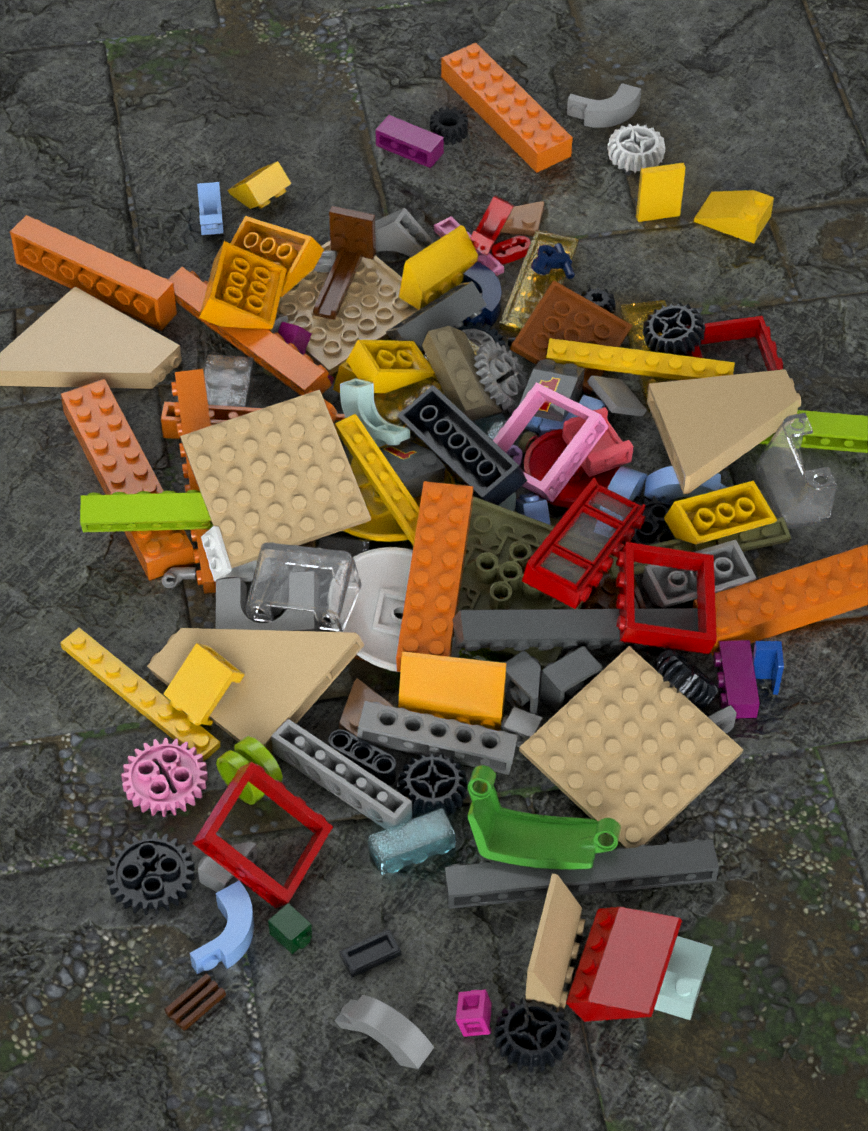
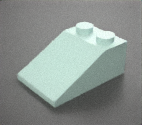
(683, 978)

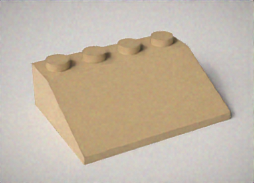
(555, 946)

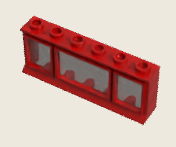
(583, 544)

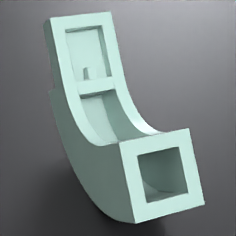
(358, 399)

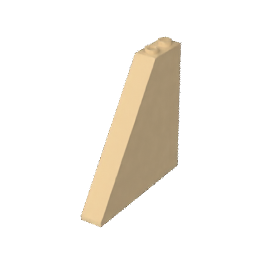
(85, 343)
(718, 419)
(281, 672)

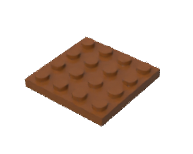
(571, 318)

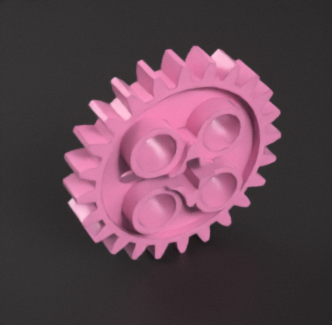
(143, 787)

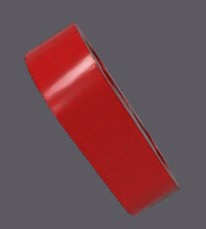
(511, 249)

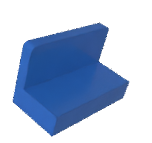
(769, 662)

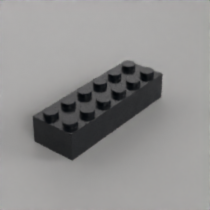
(462, 447)

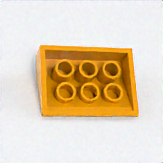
(281, 246)
(242, 290)
(453, 688)

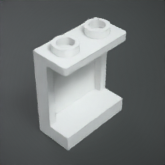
(219, 560)

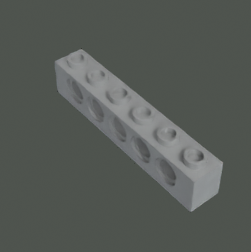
(423, 741)
(340, 776)

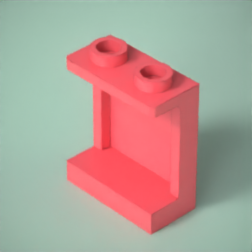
(608, 451)

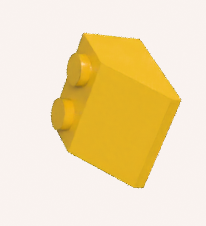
(261, 186)

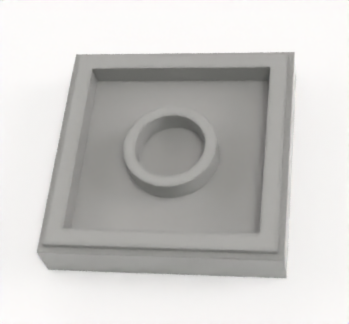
(616, 396)

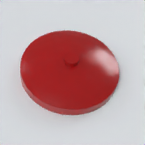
(542, 456)

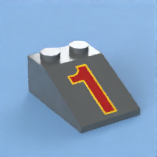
(560, 378)
(414, 465)

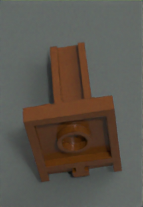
(353, 238)

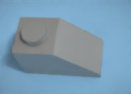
(217, 877)

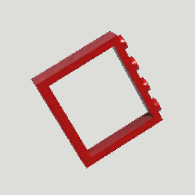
(742, 329)
(660, 636)
(239, 865)

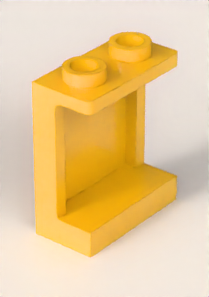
(201, 683)

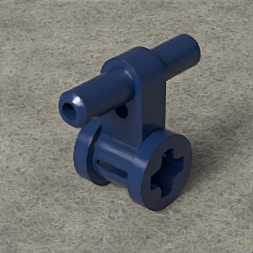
(552, 258)

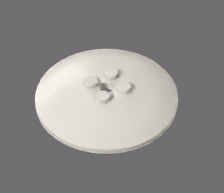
(382, 594)

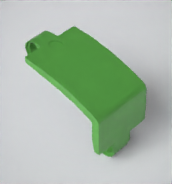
(533, 838)

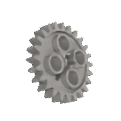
(492, 364)

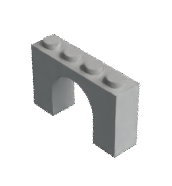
(231, 611)

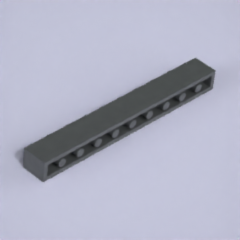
(558, 627)
(611, 872)

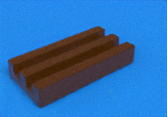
(204, 981)

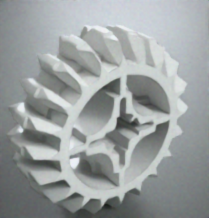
(636, 148)

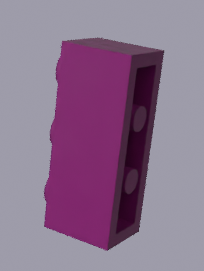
(409, 141)
(737, 678)

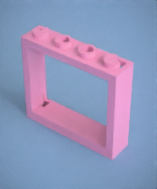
(575, 451)

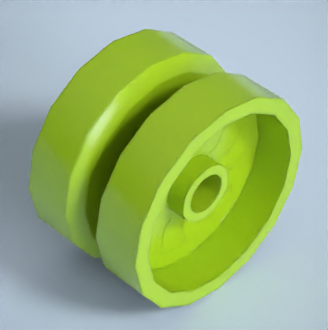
(244, 752)

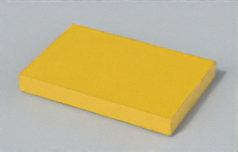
(660, 192)

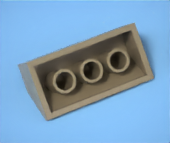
(455, 370)

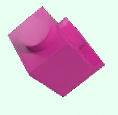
(474, 1013)

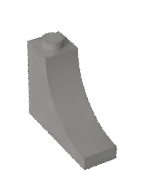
(401, 234)

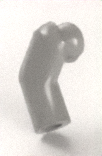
(177, 574)

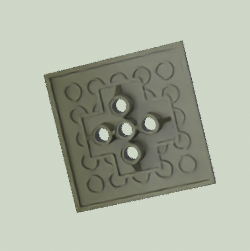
(496, 542)

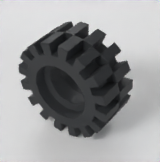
(449, 117)

